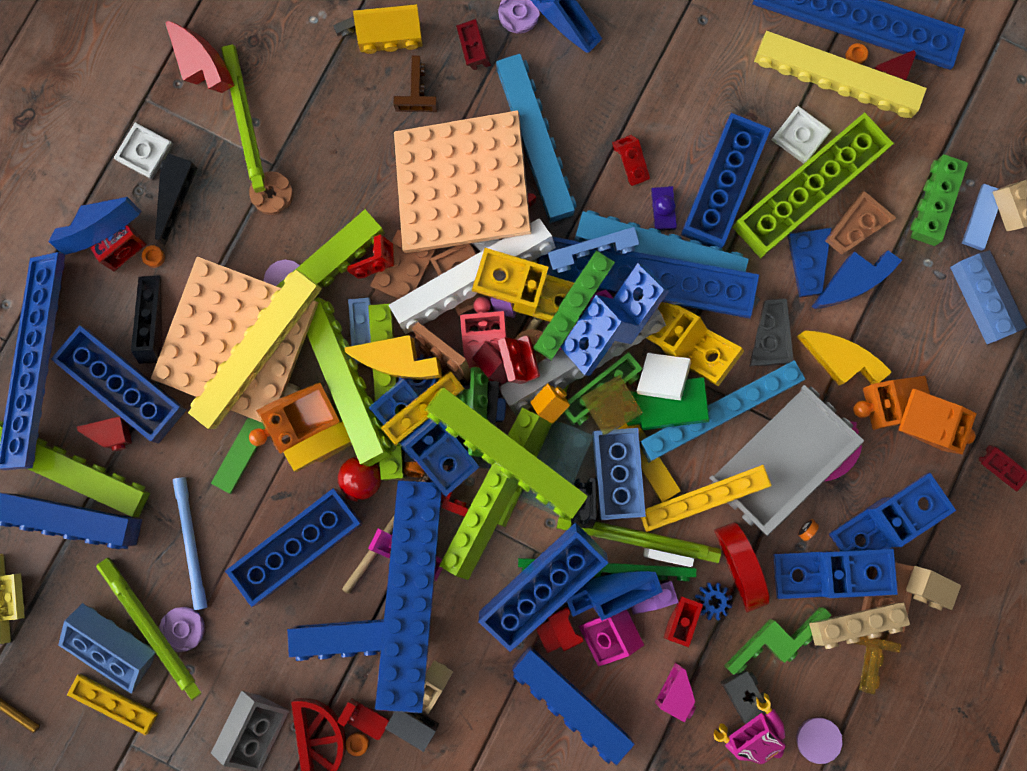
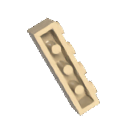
(859, 624)

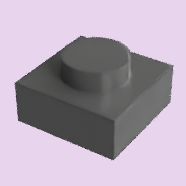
(345, 27)

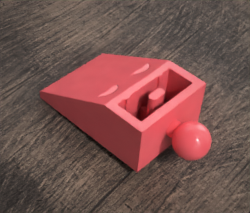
(484, 322)

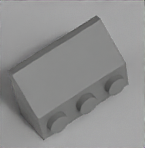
(249, 732)

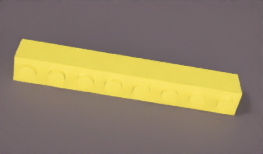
(840, 75)
(254, 350)

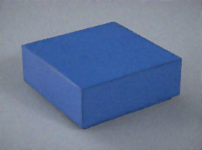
(501, 408)

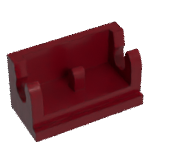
(473, 44)
(1004, 468)

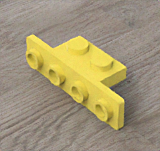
(10, 601)

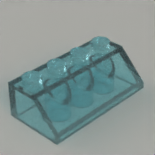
(564, 454)

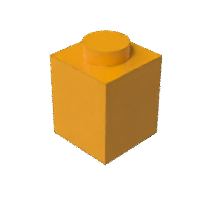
(550, 403)

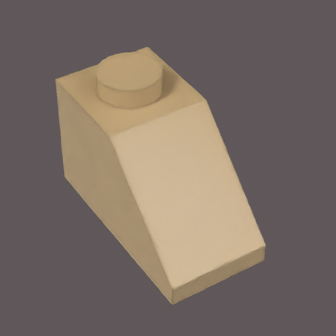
(436, 680)

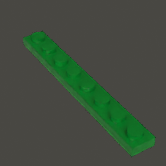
(662, 572)

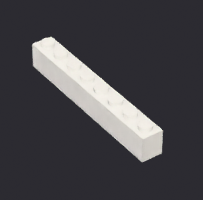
(456, 284)

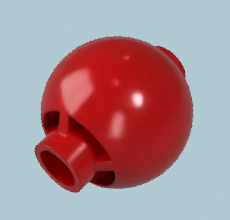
(358, 480)

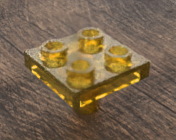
(611, 405)

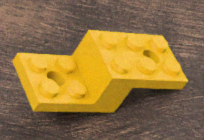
(524, 285)
(689, 338)

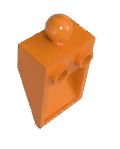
(888, 401)
(299, 415)
(938, 422)

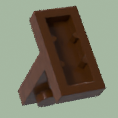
(417, 101)

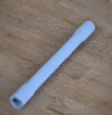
(182, 496)

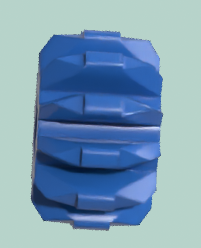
(716, 593)

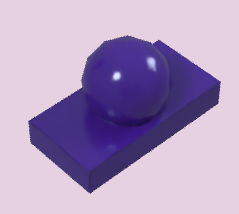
(663, 208)

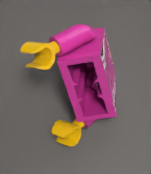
(757, 739)

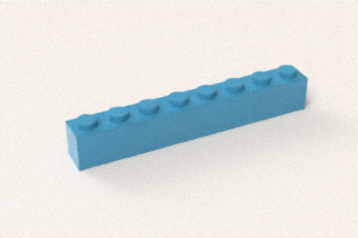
(535, 138)
(658, 244)
(724, 410)

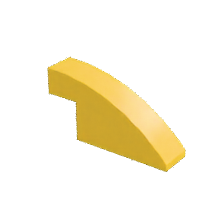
(396, 358)
(843, 358)
(318, 447)

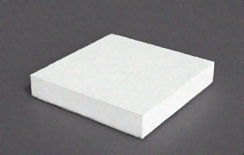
(801, 135)
(143, 150)
(664, 376)
(668, 557)

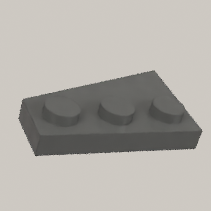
(773, 335)

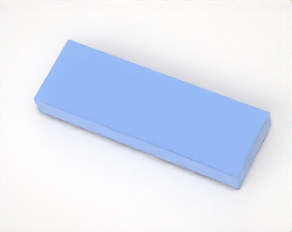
(981, 219)
(359, 321)

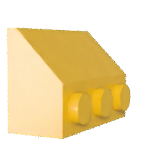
(388, 28)

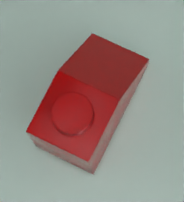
(109, 433)
(683, 622)

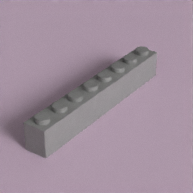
(563, 371)

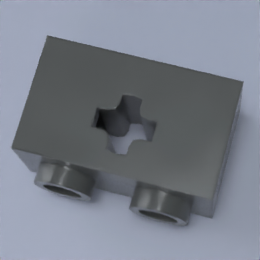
(735, 688)

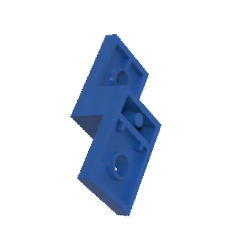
(614, 319)
(427, 443)
(896, 518)
(835, 574)

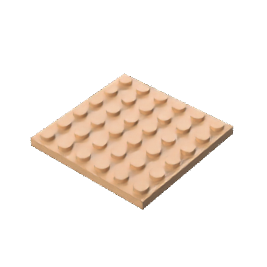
(461, 182)
(211, 321)

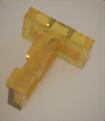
(873, 660)

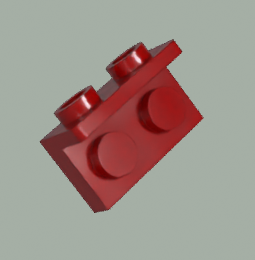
(519, 359)

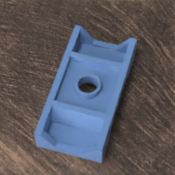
(622, 240)

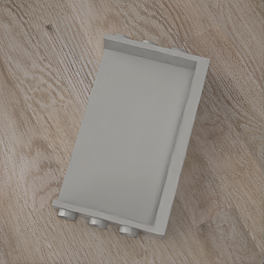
(798, 453)

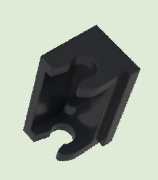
(586, 514)
(413, 728)

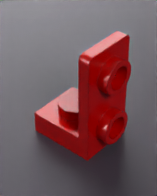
(632, 159)
(382, 259)
(456, 507)
(363, 719)

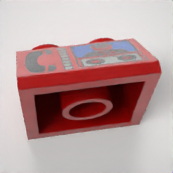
(118, 248)

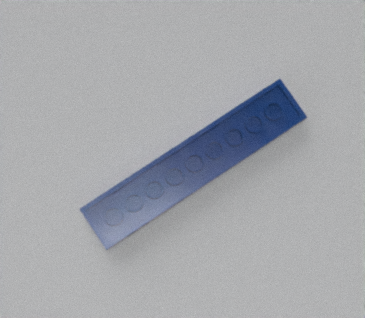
(878, 25)
(688, 282)
(31, 362)
(409, 598)

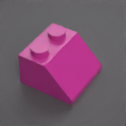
(611, 638)
(676, 695)

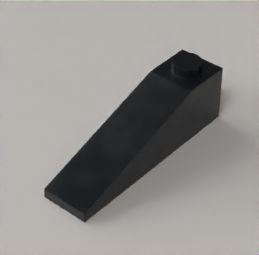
(174, 184)
(147, 320)

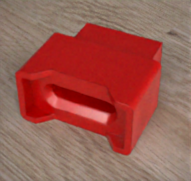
(558, 632)

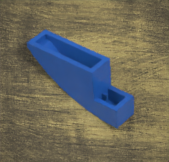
(570, 21)
(94, 224)
(856, 278)
(614, 593)

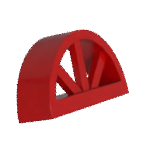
(743, 566)
(303, 734)

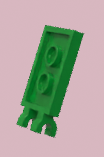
(669, 412)

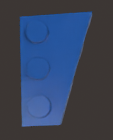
(809, 260)

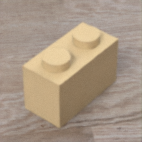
(1012, 205)
(933, 587)

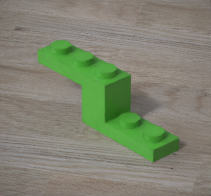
(573, 305)
(776, 640)

